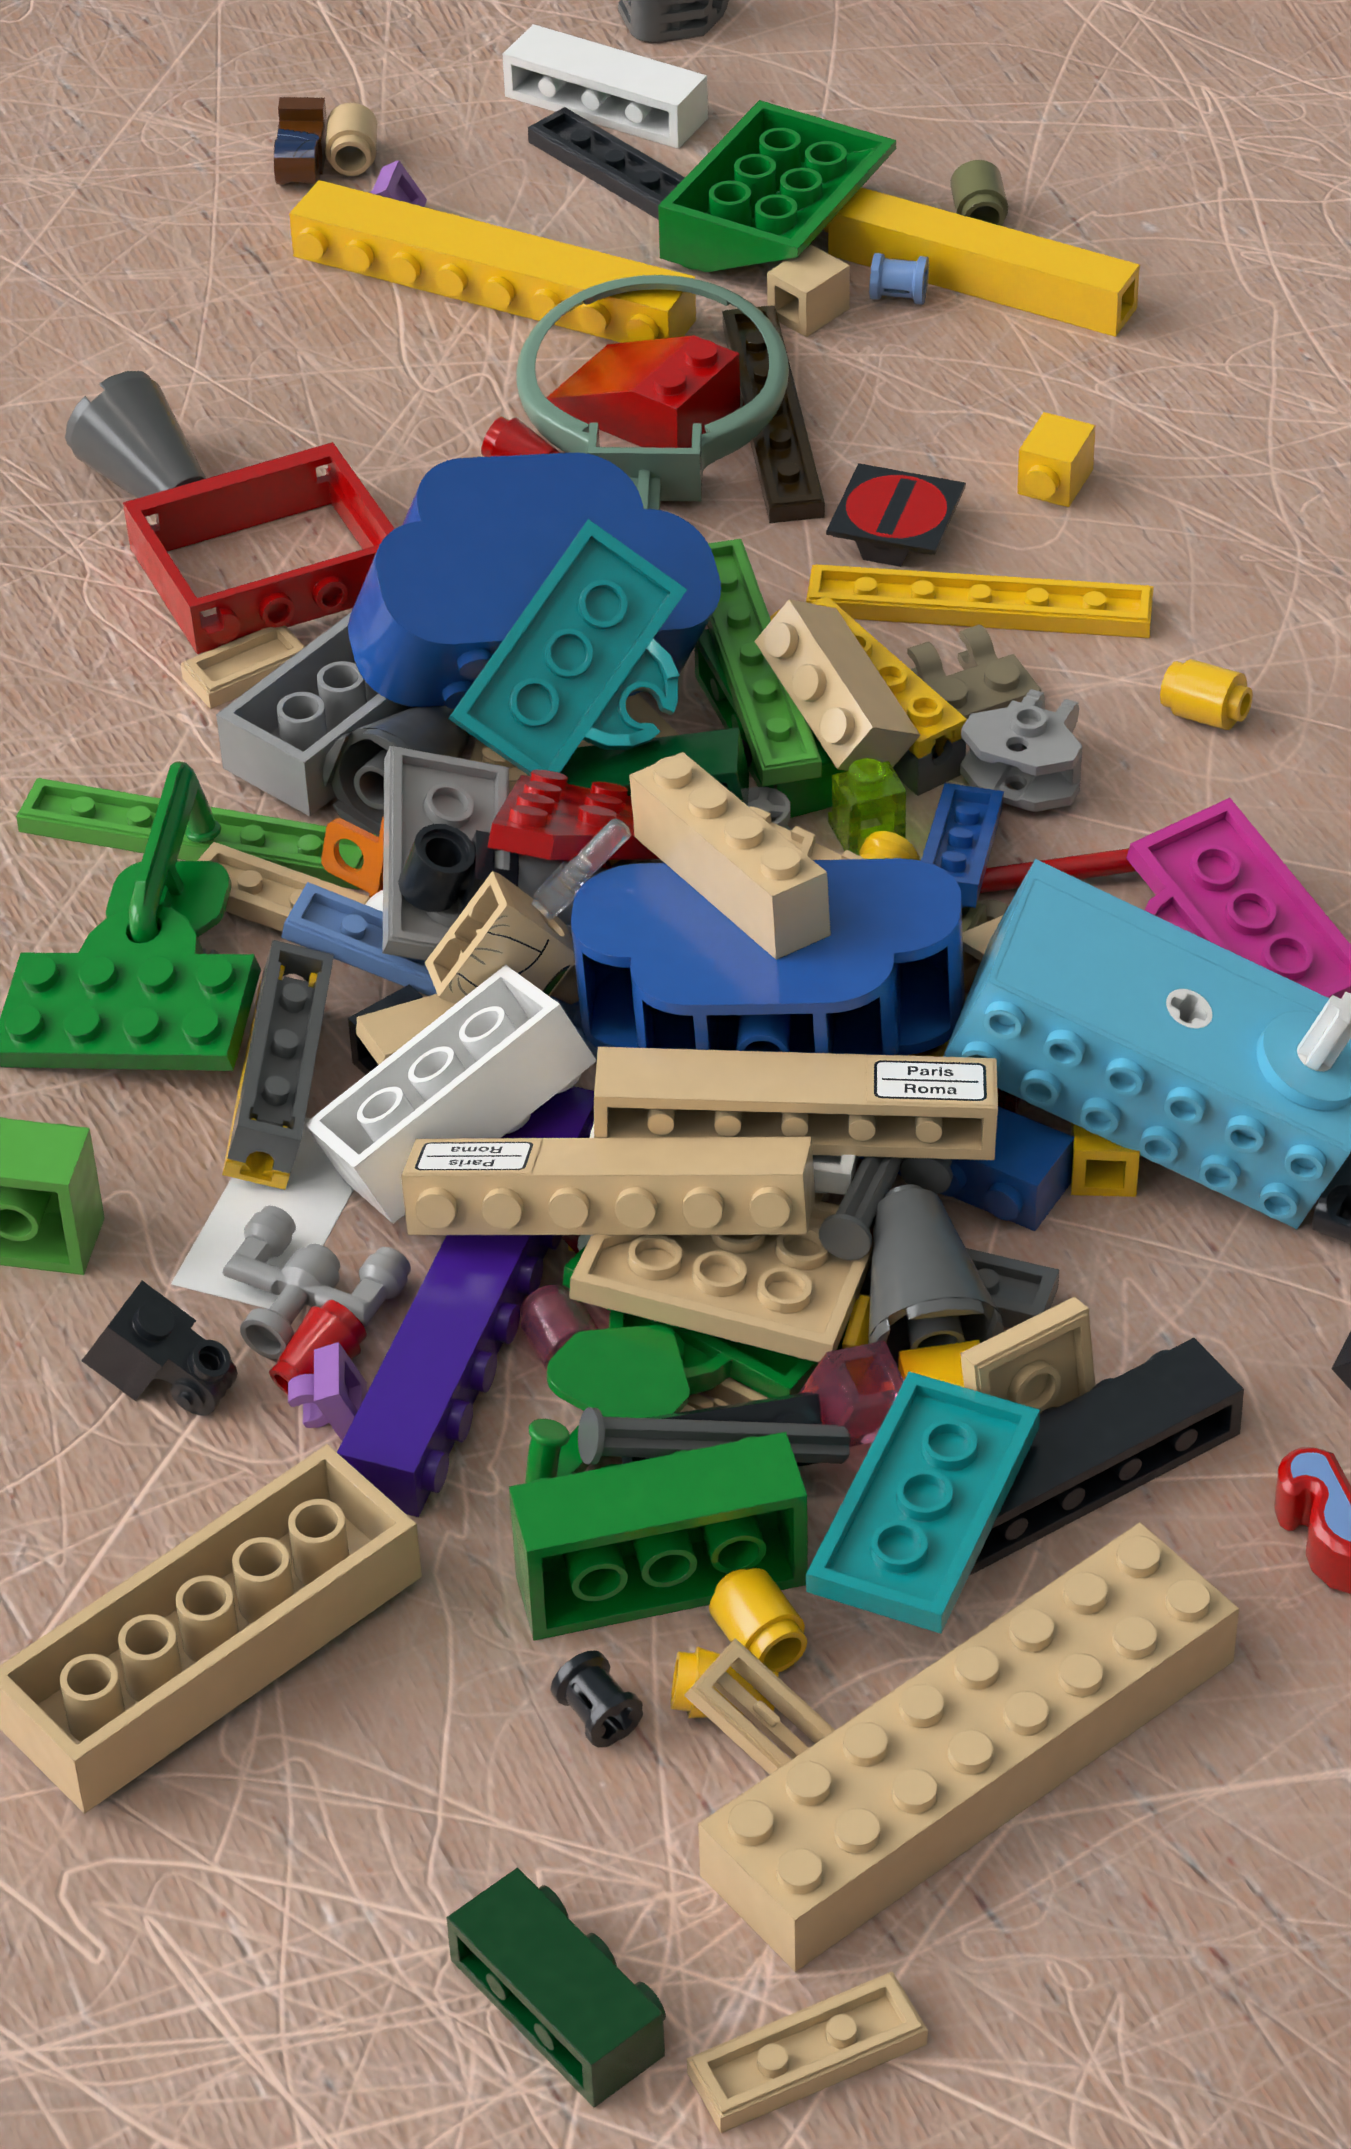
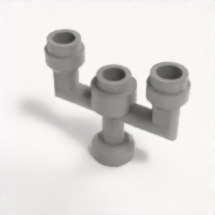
(304, 1280)

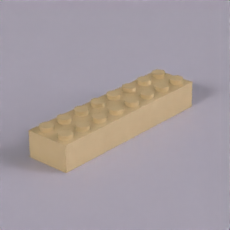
(966, 1745)

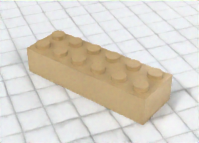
(206, 1627)

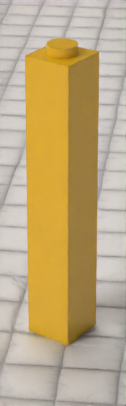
(989, 260)

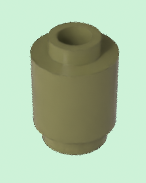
(979, 192)

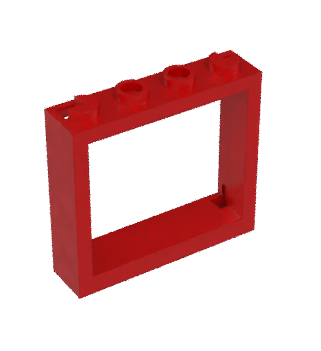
(247, 500)

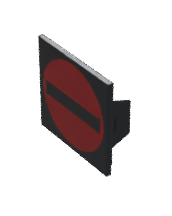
(895, 513)

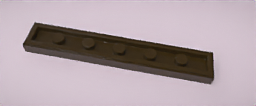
(783, 446)

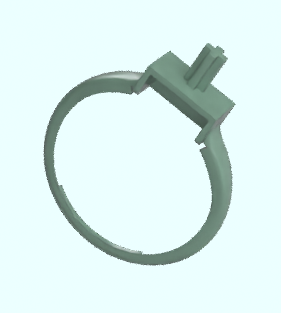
(657, 472)

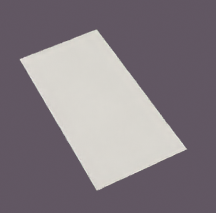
(312, 1199)

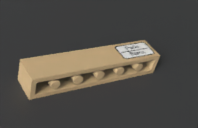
(839, 1100)
(609, 1186)

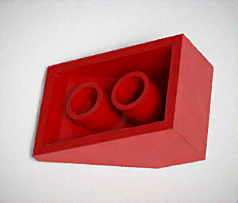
(654, 389)

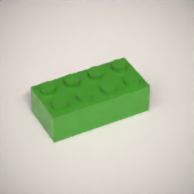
(48, 1196)

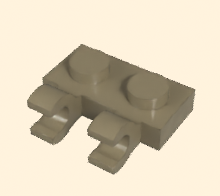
(984, 682)

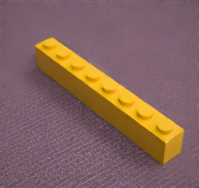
(482, 263)

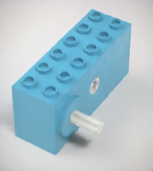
(1164, 1044)

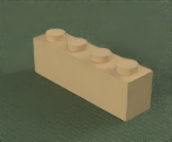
(730, 855)

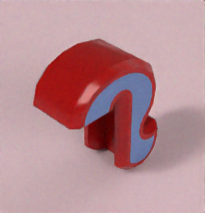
(1318, 1495)

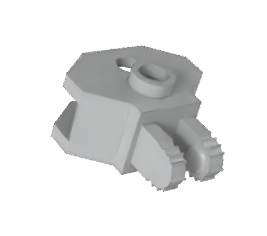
(1027, 750)

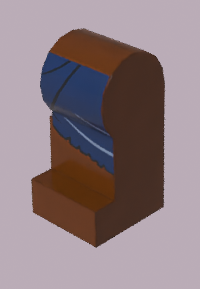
(300, 140)

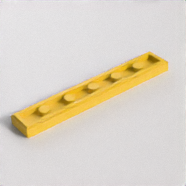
(985, 600)

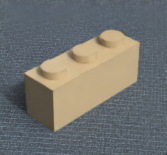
(835, 685)

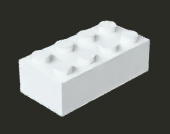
(460, 1077)

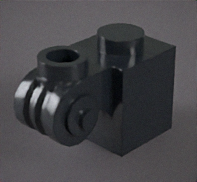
(156, 1341)

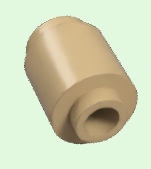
(351, 138)

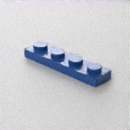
(964, 836)

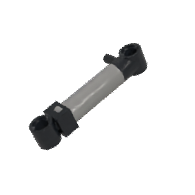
(451, 866)

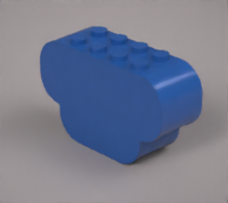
(480, 551)
(680, 975)

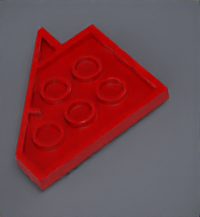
(559, 819)

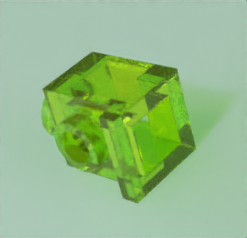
(866, 793)

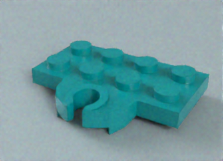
(577, 659)

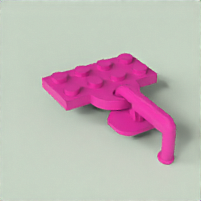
(1235, 891)

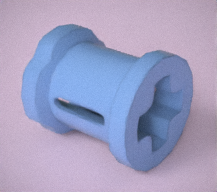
(899, 278)

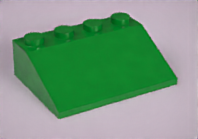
(766, 189)

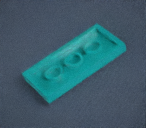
(923, 1502)

